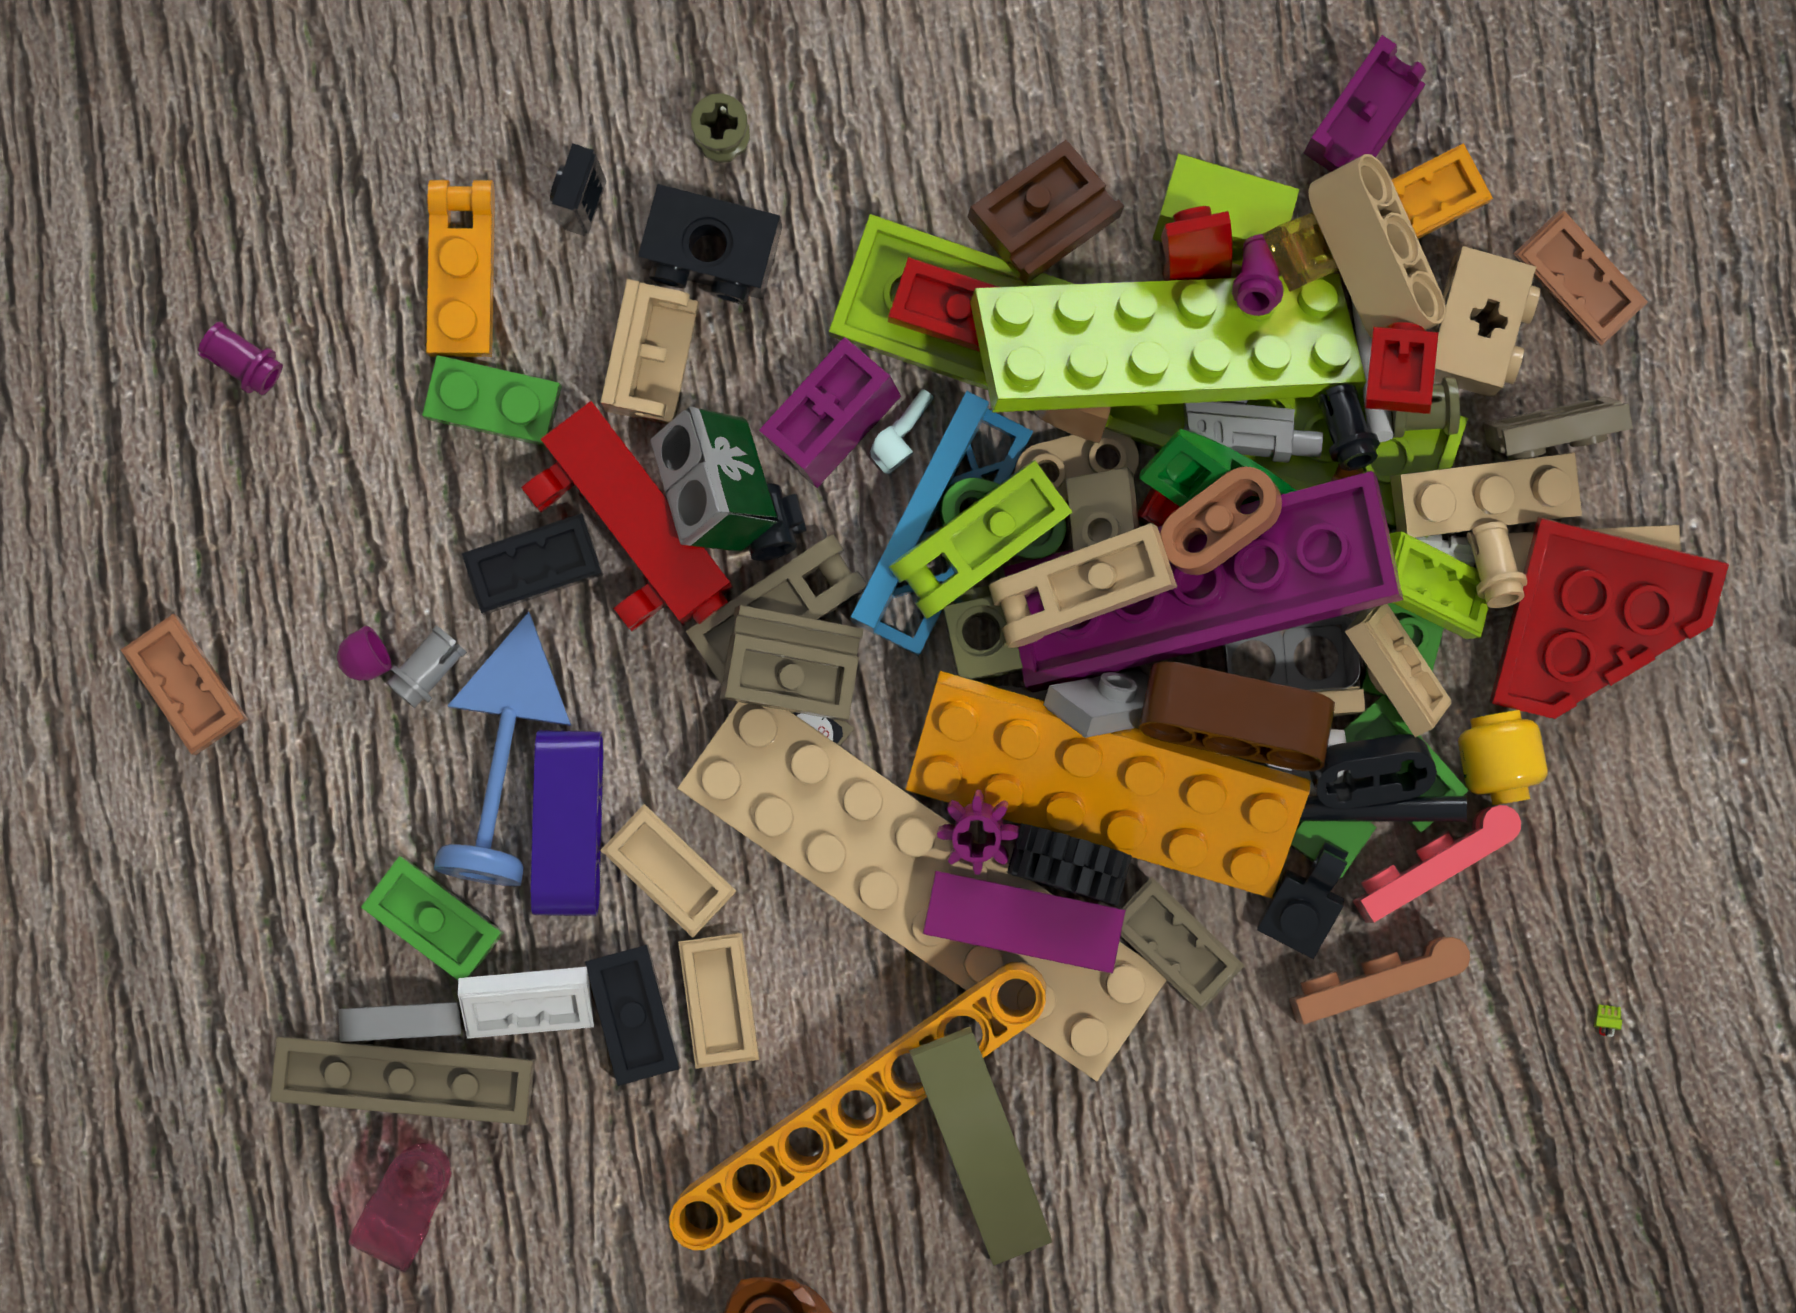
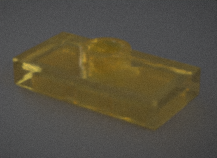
(1300, 251)

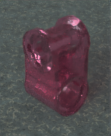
(398, 1213)

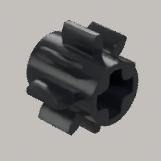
(779, 538)

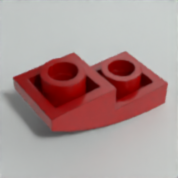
(1198, 245)

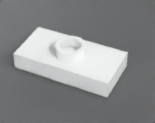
(526, 1002)

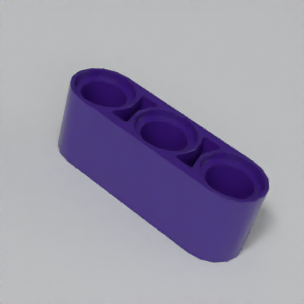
(567, 823)

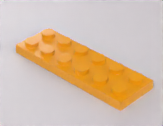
(1112, 789)

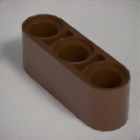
(1237, 716)

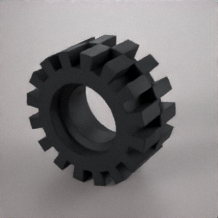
(1069, 864)

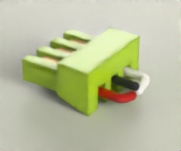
(1609, 1018)

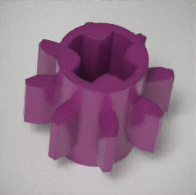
(963, 841)

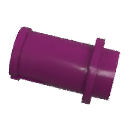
(1258, 285)
(241, 359)

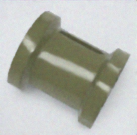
(706, 116)
(1444, 412)

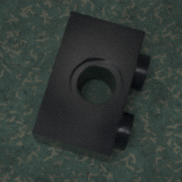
(683, 217)

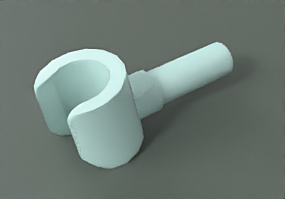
(889, 448)

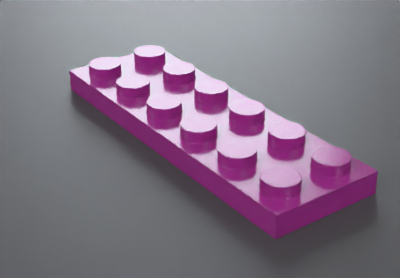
(1314, 564)

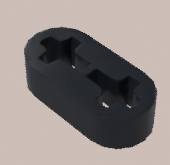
(1373, 772)

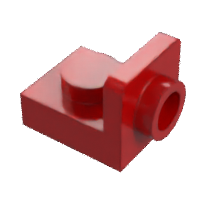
(1402, 368)

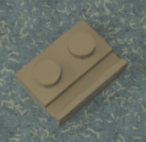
(1573, 423)
(791, 663)

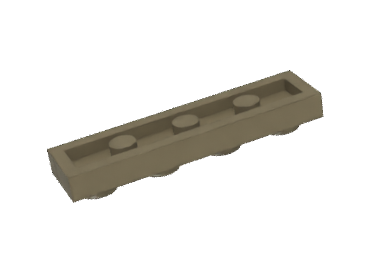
(402, 1080)

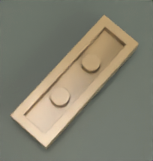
(1486, 493)

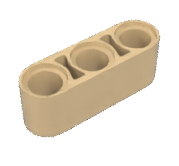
(1376, 246)

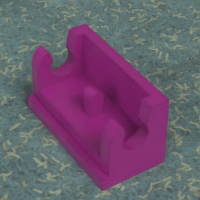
(1367, 108)
(831, 412)

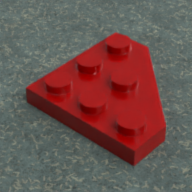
(1598, 614)

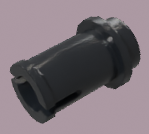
(1352, 442)

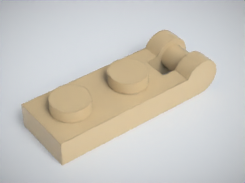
(1084, 584)

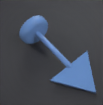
(515, 685)

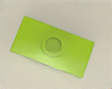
(1438, 587)

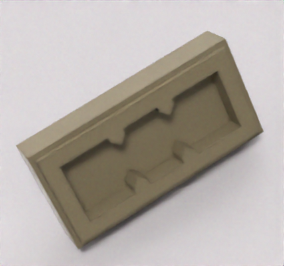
(1101, 506)
(1177, 945)

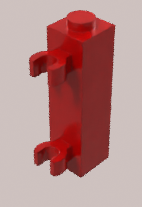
(635, 513)

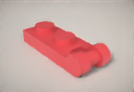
(1439, 861)

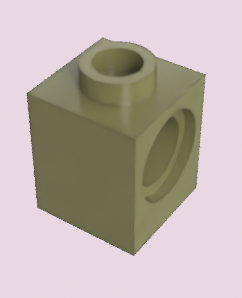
(974, 663)

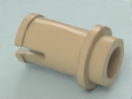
(1498, 574)

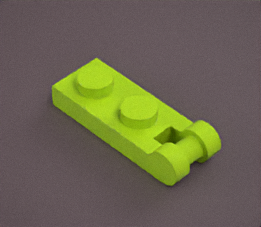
(982, 537)

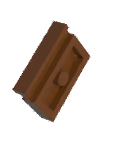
(1045, 211)

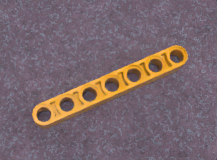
(827, 1117)

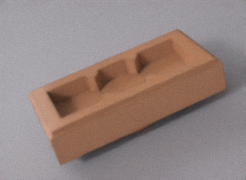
(1581, 277)
(184, 684)

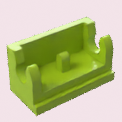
(1252, 201)

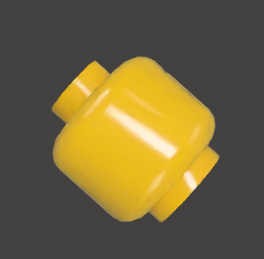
(1502, 756)

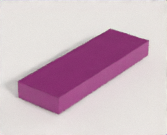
(1024, 922)

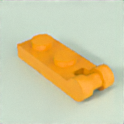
(460, 270)

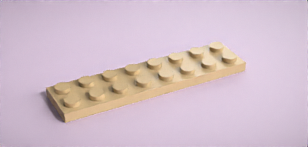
(879, 859)

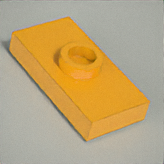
(1441, 190)

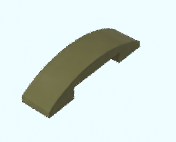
(981, 1145)

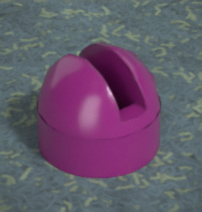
(363, 655)

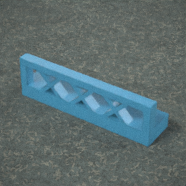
(923, 507)

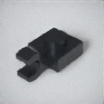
(1305, 907)

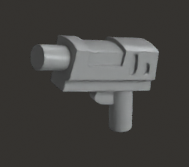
(1252, 429)

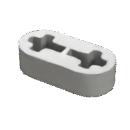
(399, 1021)

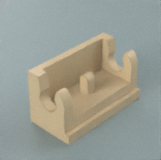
(649, 352)

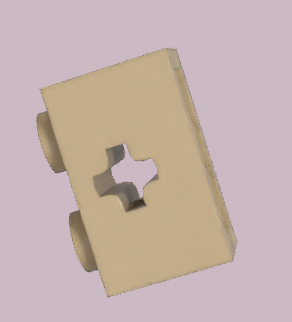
(1490, 285)

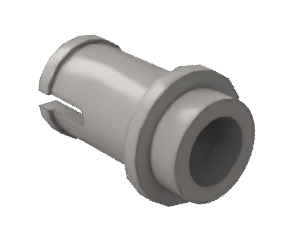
(425, 667)

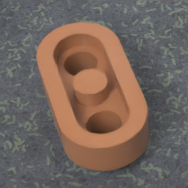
(1218, 516)

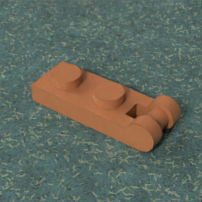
(1381, 979)

